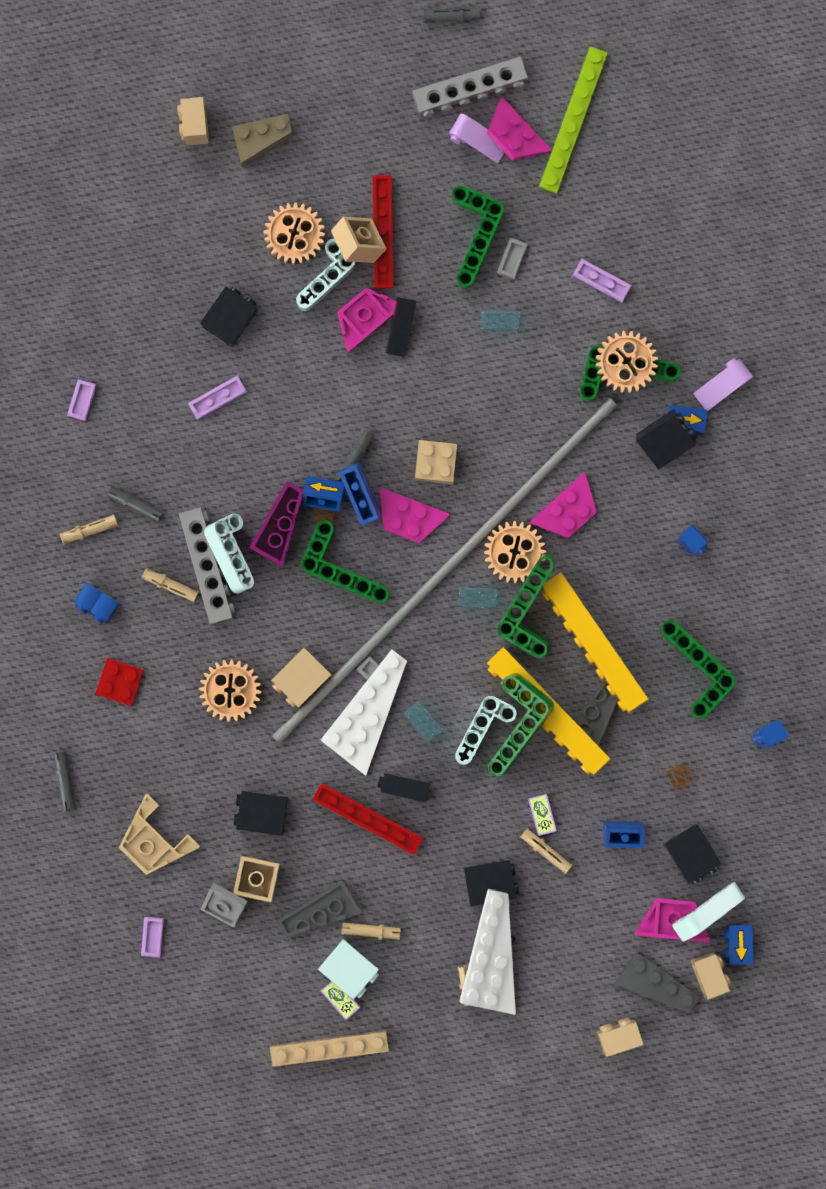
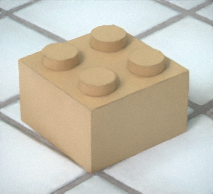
(194, 121)
(358, 239)
(435, 462)
(256, 878)
(710, 975)
(619, 1037)

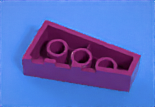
(278, 525)

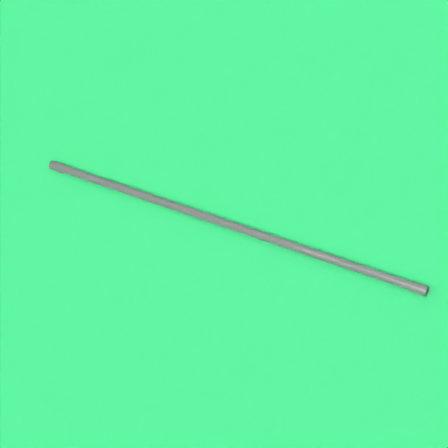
(287, 728)

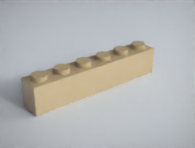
(329, 1048)

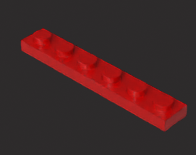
(383, 221)
(367, 819)

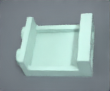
(349, 969)

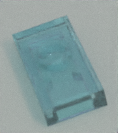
(499, 320)
(477, 597)
(423, 721)

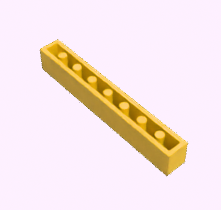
(594, 643)
(558, 722)

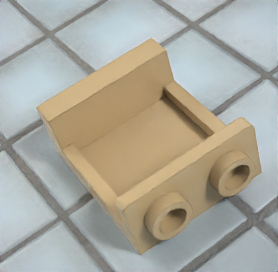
(300, 678)

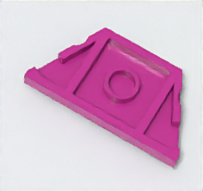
(514, 134)
(364, 316)
(568, 510)
(409, 517)
(661, 917)

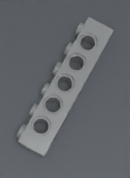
(476, 78)
(215, 615)

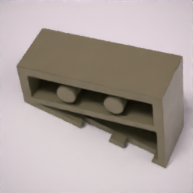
(261, 136)

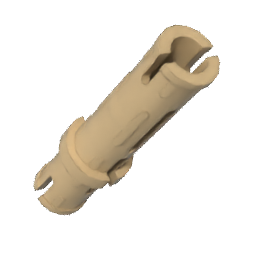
(81, 532)
(169, 584)
(545, 850)
(371, 931)

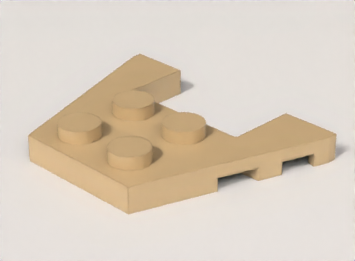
(147, 846)

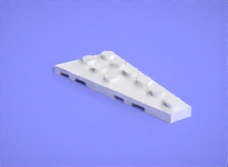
(362, 721)
(490, 969)

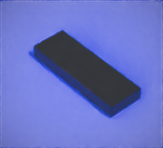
(400, 327)

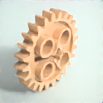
(310, 238)
(640, 352)
(497, 548)
(248, 691)

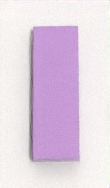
(602, 280)
(217, 397)

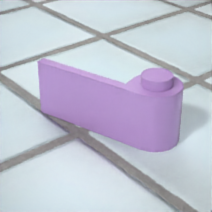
(471, 132)
(723, 384)

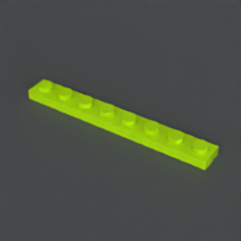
(573, 120)

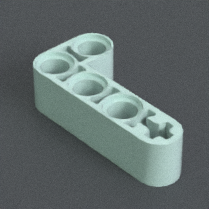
(323, 279)
(228, 553)
(480, 731)
(708, 912)

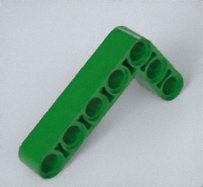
(480, 235)
(593, 384)
(337, 571)
(524, 604)
(702, 666)
(524, 726)

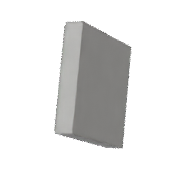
(223, 905)

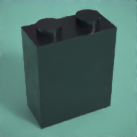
(229, 315)
(666, 438)
(404, 787)
(261, 813)
(692, 854)
(490, 876)

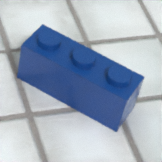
(360, 493)
(769, 734)

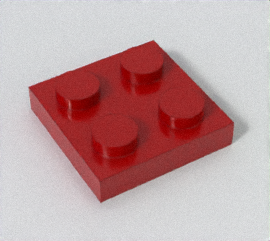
(119, 682)

